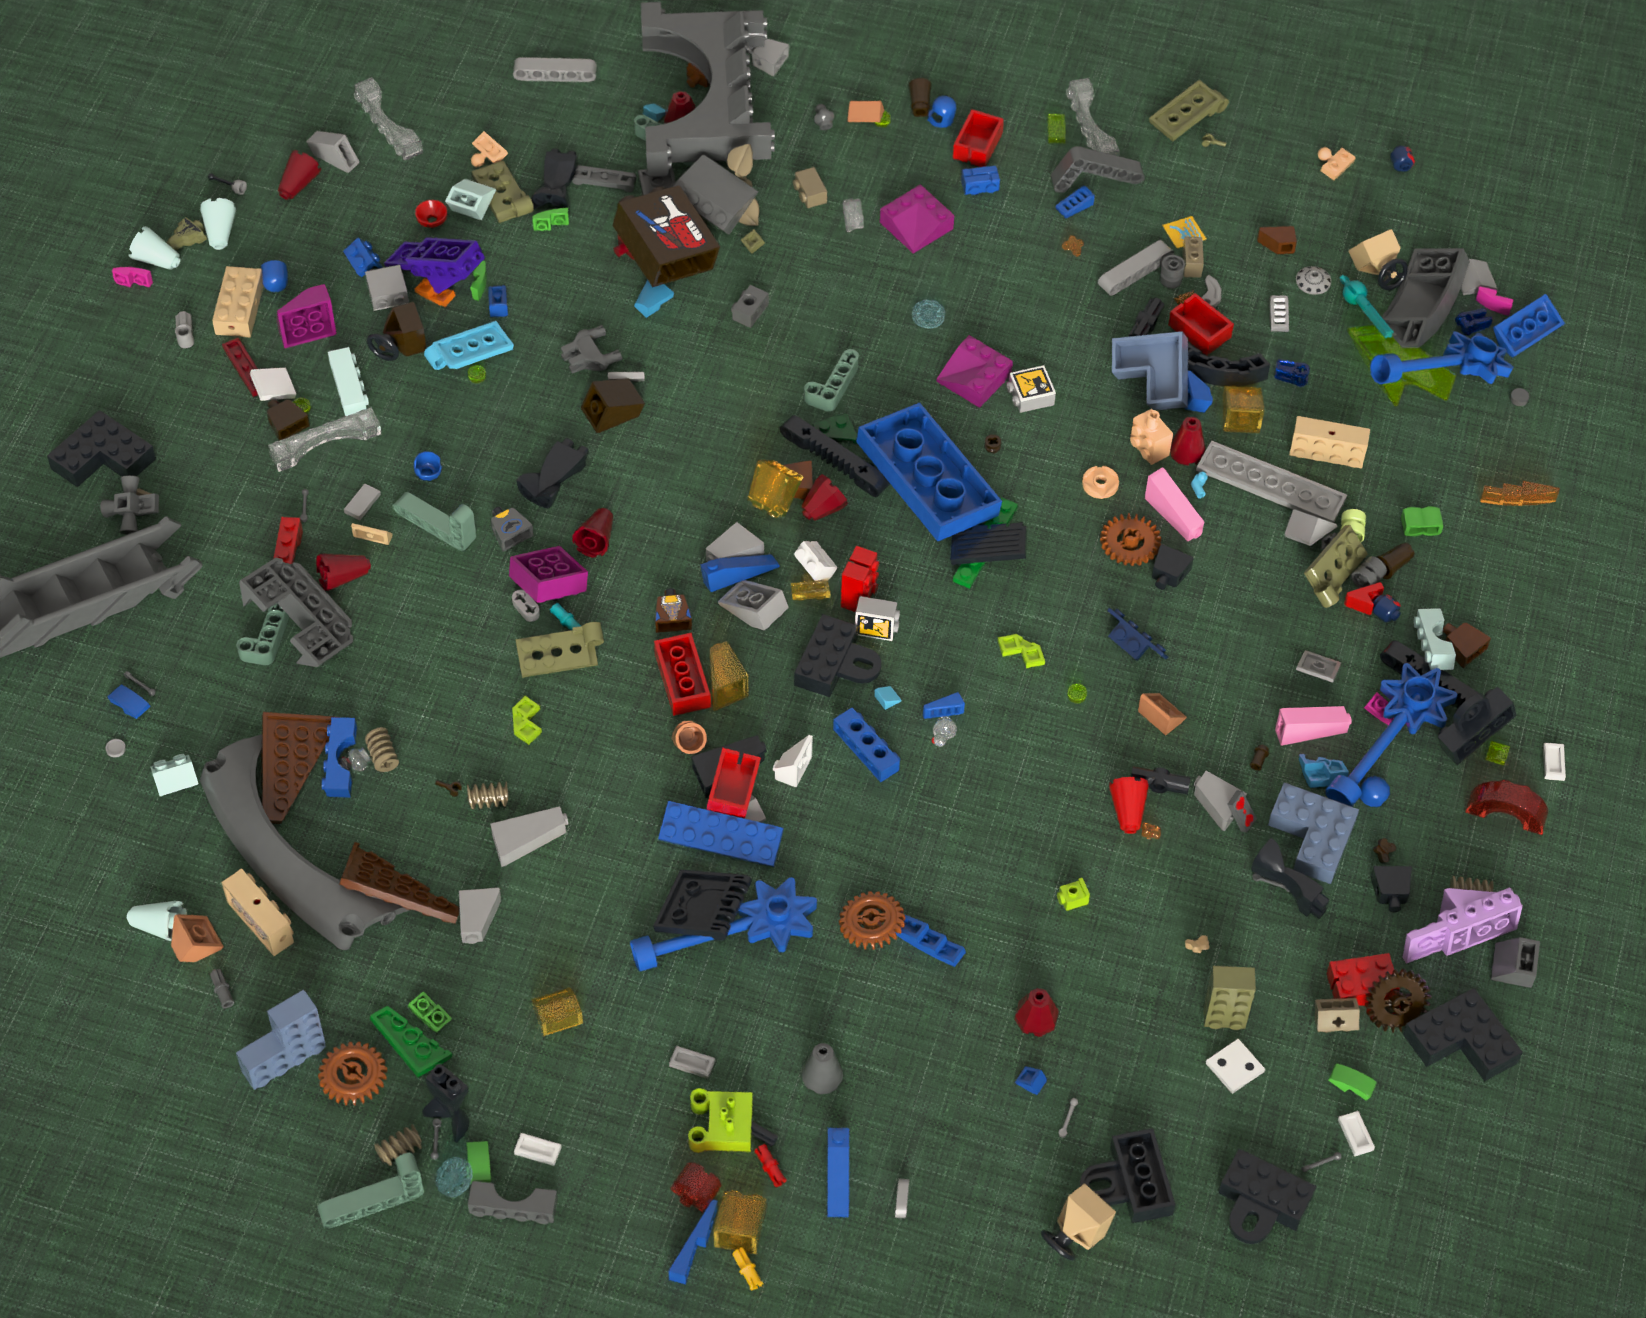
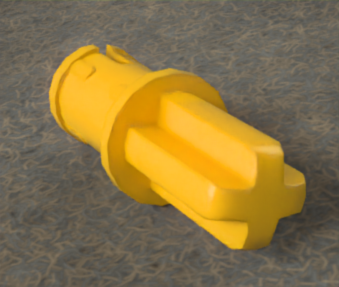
(747, 1268)

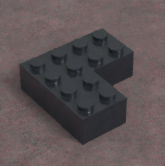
(99, 443)
(1468, 1026)

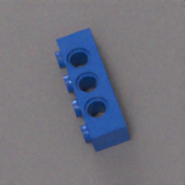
(868, 754)

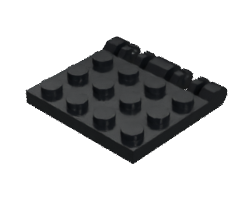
(702, 903)

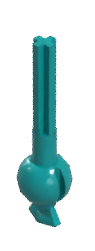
(1355, 294)

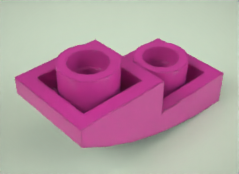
(130, 275)
(1488, 298)
(1376, 708)

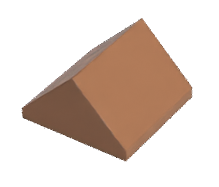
(1160, 712)

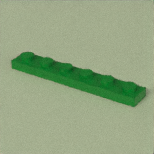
(968, 572)

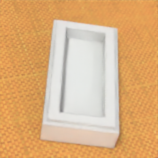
(1554, 761)
(1356, 1133)
(537, 1149)

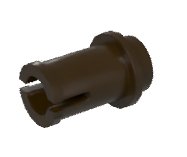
(1261, 753)

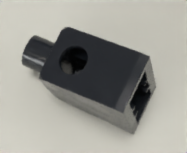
(1171, 567)
(1391, 885)

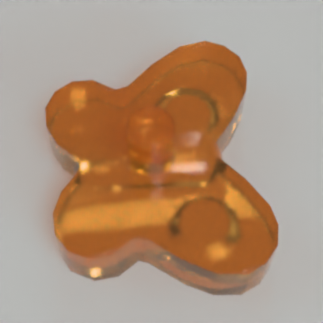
(1074, 245)
(1150, 831)

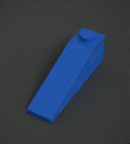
(728, 571)
(838, 1173)

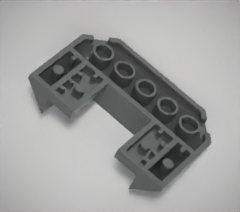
(322, 621)

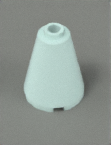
(218, 221)
(153, 250)
(156, 917)

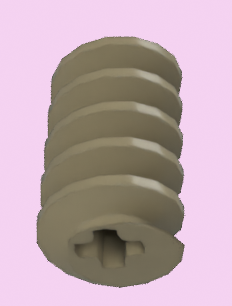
(381, 750)
(488, 795)
(1459, 884)
(399, 1145)

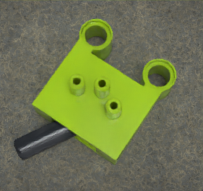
(728, 1122)

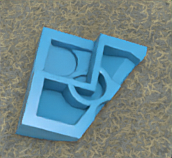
(652, 297)
(1322, 771)

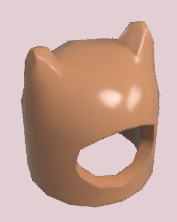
(689, 737)

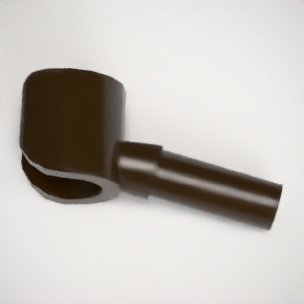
(457, 785)

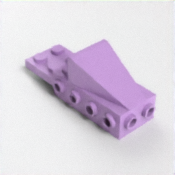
(1465, 921)

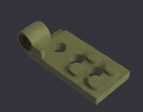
(1212, 103)
(520, 203)
(1328, 589)
(584, 636)

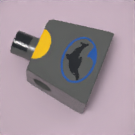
(510, 527)

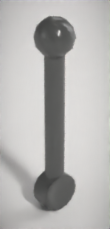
(303, 517)
(151, 692)
(1257, 878)
(436, 1123)
(1337, 1156)

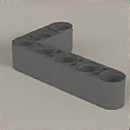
(1094, 162)

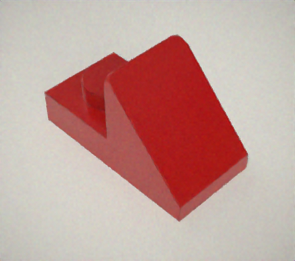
(1363, 598)

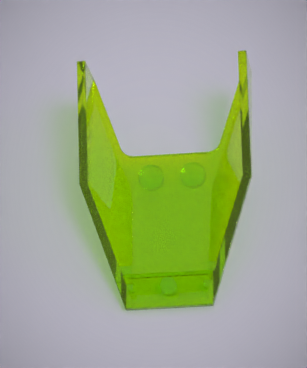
(1372, 343)

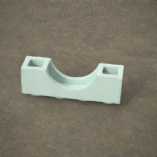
(1437, 652)

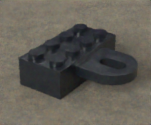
(833, 655)
(1476, 723)
(1135, 1177)
(1265, 1193)

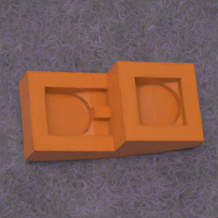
(426, 290)

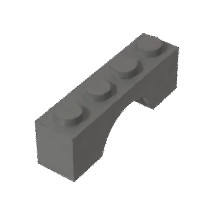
(537, 1207)

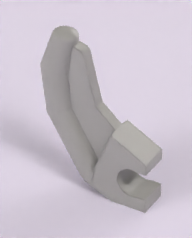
(1213, 294)

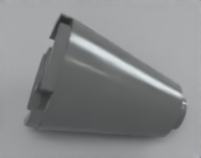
(822, 1070)

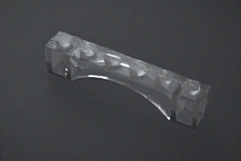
(1081, 97)
(404, 140)
(359, 425)

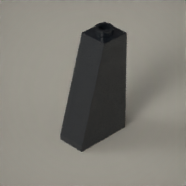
(706, 763)

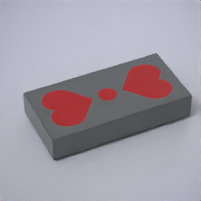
(1242, 811)

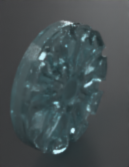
(928, 314)
(453, 1177)

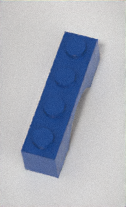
(342, 735)

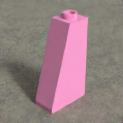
(1173, 505)
(1311, 723)

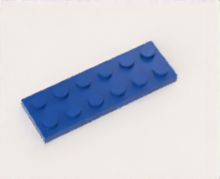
(721, 834)

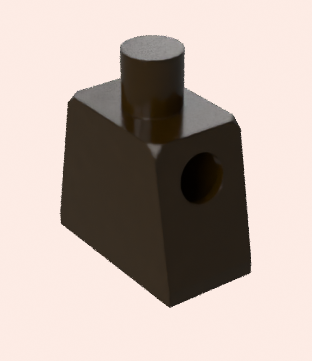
(286, 418)

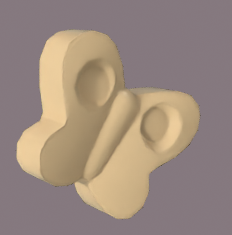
(1198, 945)

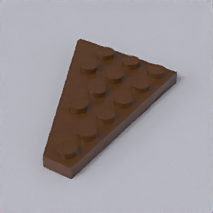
(288, 755)
(378, 878)

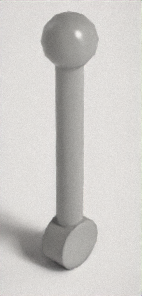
(1063, 1132)

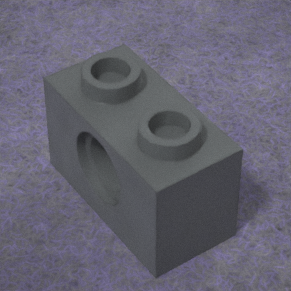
(750, 306)

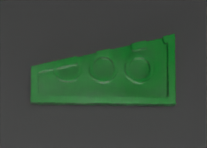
(409, 1042)

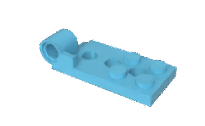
(443, 353)

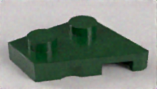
(837, 428)

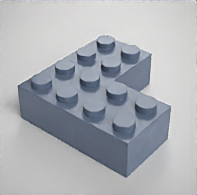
(1161, 360)
(1321, 823)
(293, 1039)

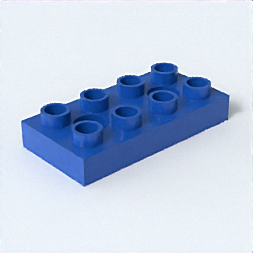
(928, 471)

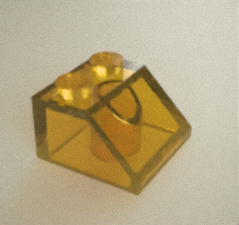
(557, 1011)

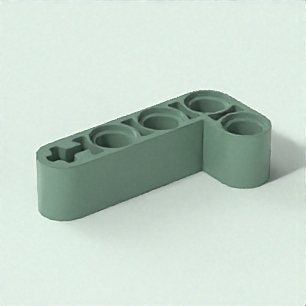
(829, 395)
(264, 649)

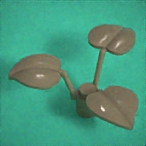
(741, 161)

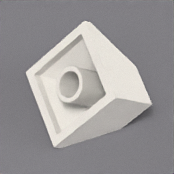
(794, 762)

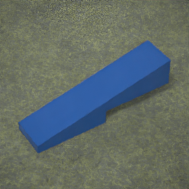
(681, 1267)

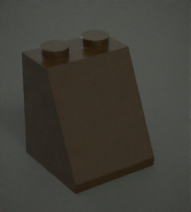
(611, 403)

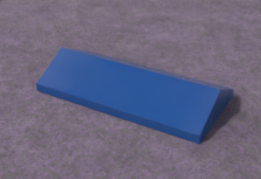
(1528, 326)

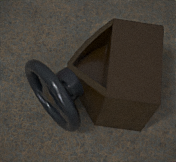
(401, 333)

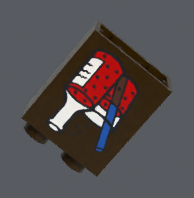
(665, 235)

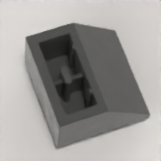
(1516, 961)

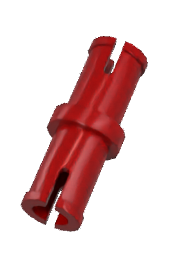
(770, 1165)

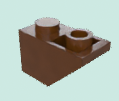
(1278, 239)

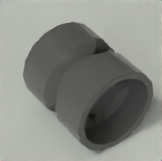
(1172, 271)
(1369, 572)

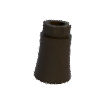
(920, 96)
(1396, 558)

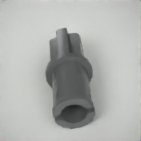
(222, 988)

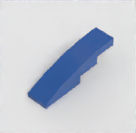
(931, 942)

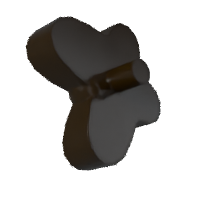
(1383, 849)

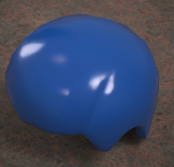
(427, 466)
(1374, 791)

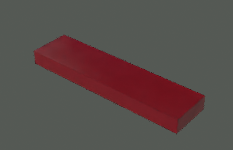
(242, 362)

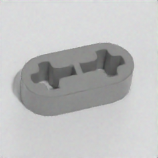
(522, 607)
(902, 1196)

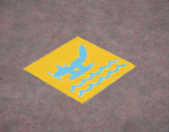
(1179, 229)

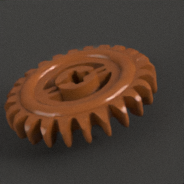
(1133, 532)
(872, 919)
(356, 1083)

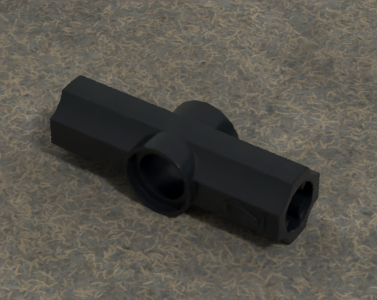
(1148, 318)
(1161, 780)

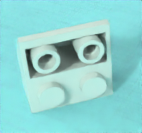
(470, 198)
(174, 774)

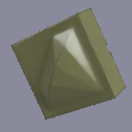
(753, 241)

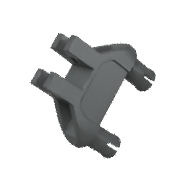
(584, 353)

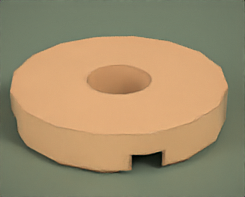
(1100, 490)

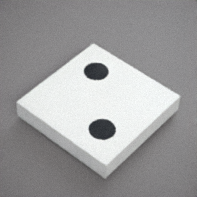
(1235, 1066)

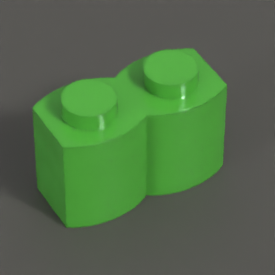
(1421, 521)

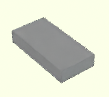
(633, 376)
(362, 502)
(692, 1062)

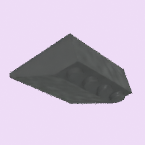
(716, 193)

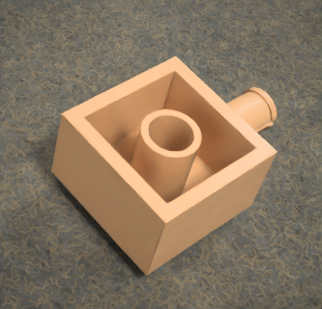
(1151, 436)

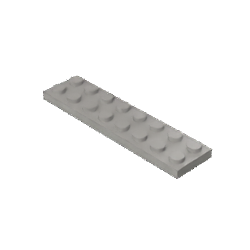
(1271, 482)

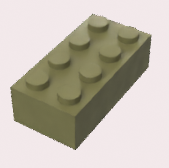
(1229, 997)

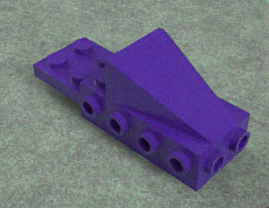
(438, 259)

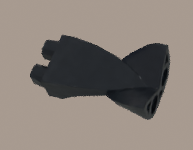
(558, 174)
(558, 466)
(1304, 890)
(447, 1100)

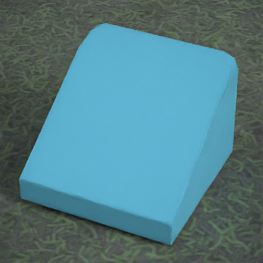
(654, 111)
(887, 697)

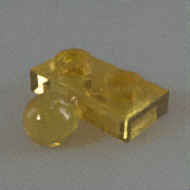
(809, 588)

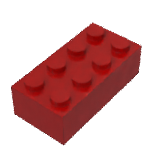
(682, 674)

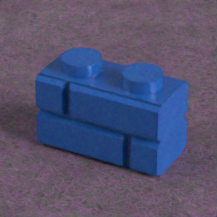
(980, 180)

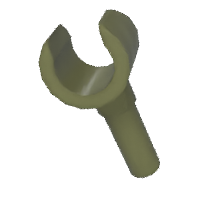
(1208, 139)

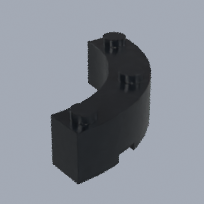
(1227, 373)

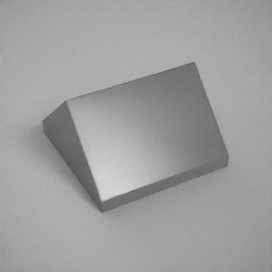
(1307, 528)

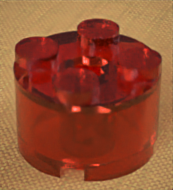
(696, 1186)

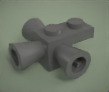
(130, 505)

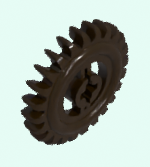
(1405, 1005)

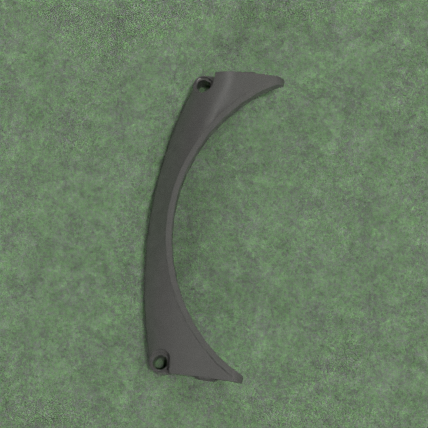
(303, 887)

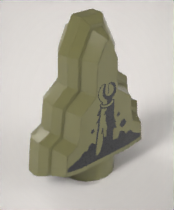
(187, 234)

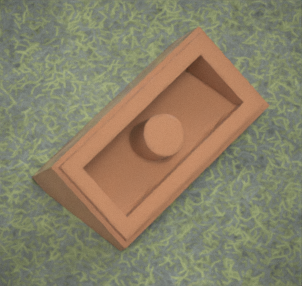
(865, 111)

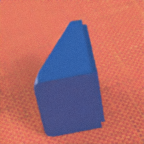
(1031, 1079)

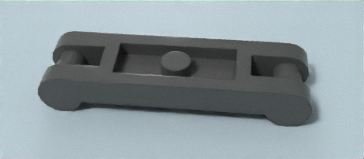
(604, 178)

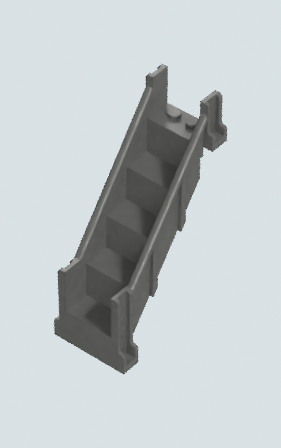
(88, 587)

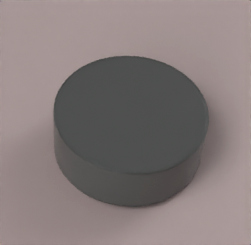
(1519, 397)

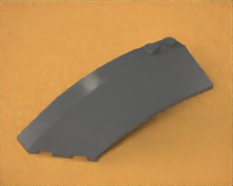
(1426, 294)

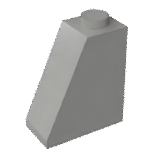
(333, 149)
(735, 543)
(1214, 797)
(477, 912)

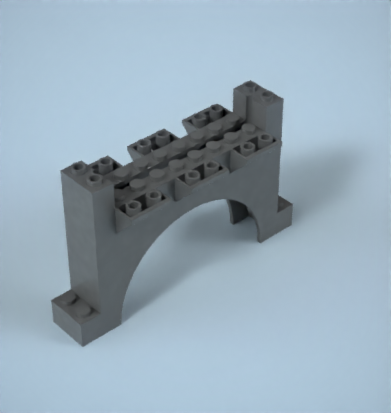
(718, 49)

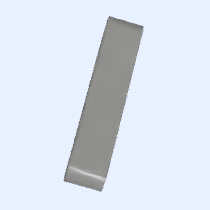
(554, 69)
(1134, 268)

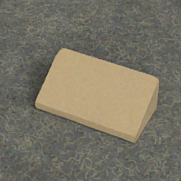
(371, 534)

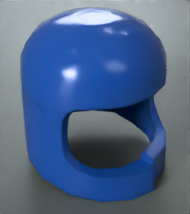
(945, 107)
(274, 275)

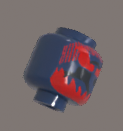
(1402, 158)
(1386, 608)

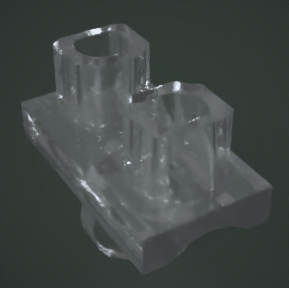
(853, 214)

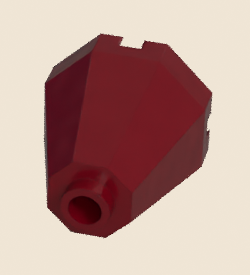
(679, 106)
(823, 499)
(1036, 1013)

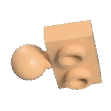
(489, 149)
(1336, 164)

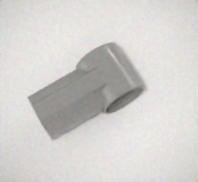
(184, 330)

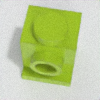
(1073, 895)

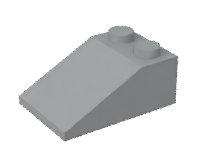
(755, 603)

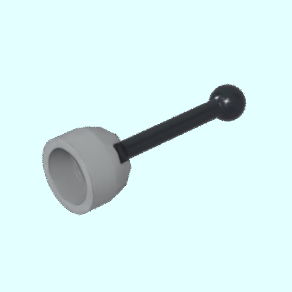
(238, 186)

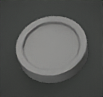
(115, 748)

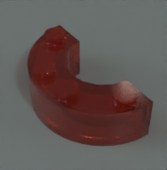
(1509, 799)

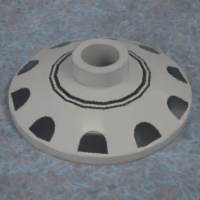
(1313, 280)

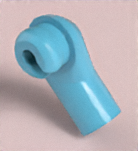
(1197, 484)

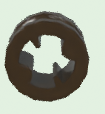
(990, 439)

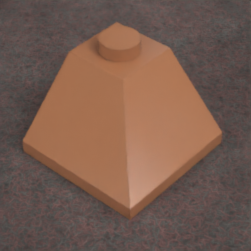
(194, 938)

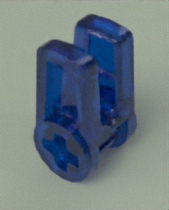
(1473, 321)
(1291, 371)

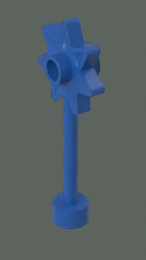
(1475, 356)
(1412, 702)
(773, 915)

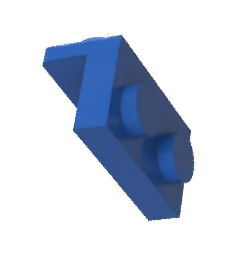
(362, 256)

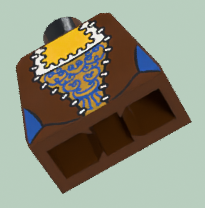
(672, 613)

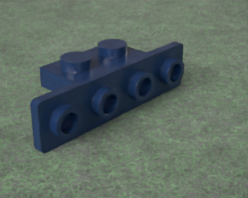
(1130, 639)

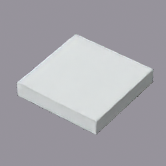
(273, 383)

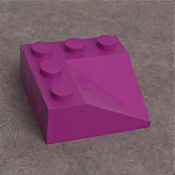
(916, 218)
(306, 317)
(975, 371)
(548, 574)

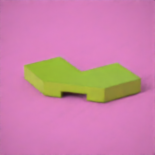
(1016, 644)
(523, 727)

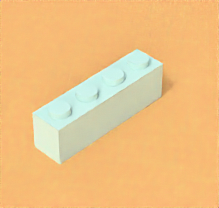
(347, 381)

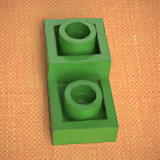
(545, 219)
(480, 277)
(429, 1012)
(1348, 1078)
(479, 1161)

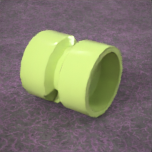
(1356, 520)

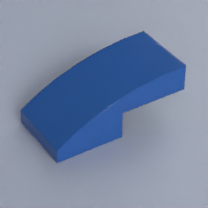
(129, 701)

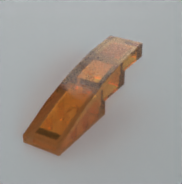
(1522, 495)

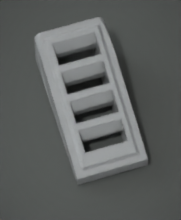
(1279, 307)

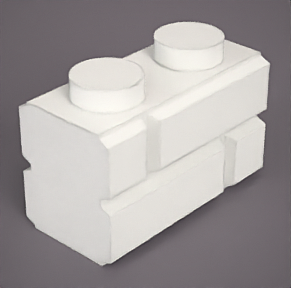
(815, 561)

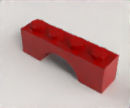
(288, 539)

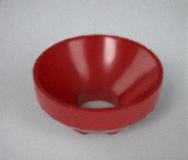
(430, 209)

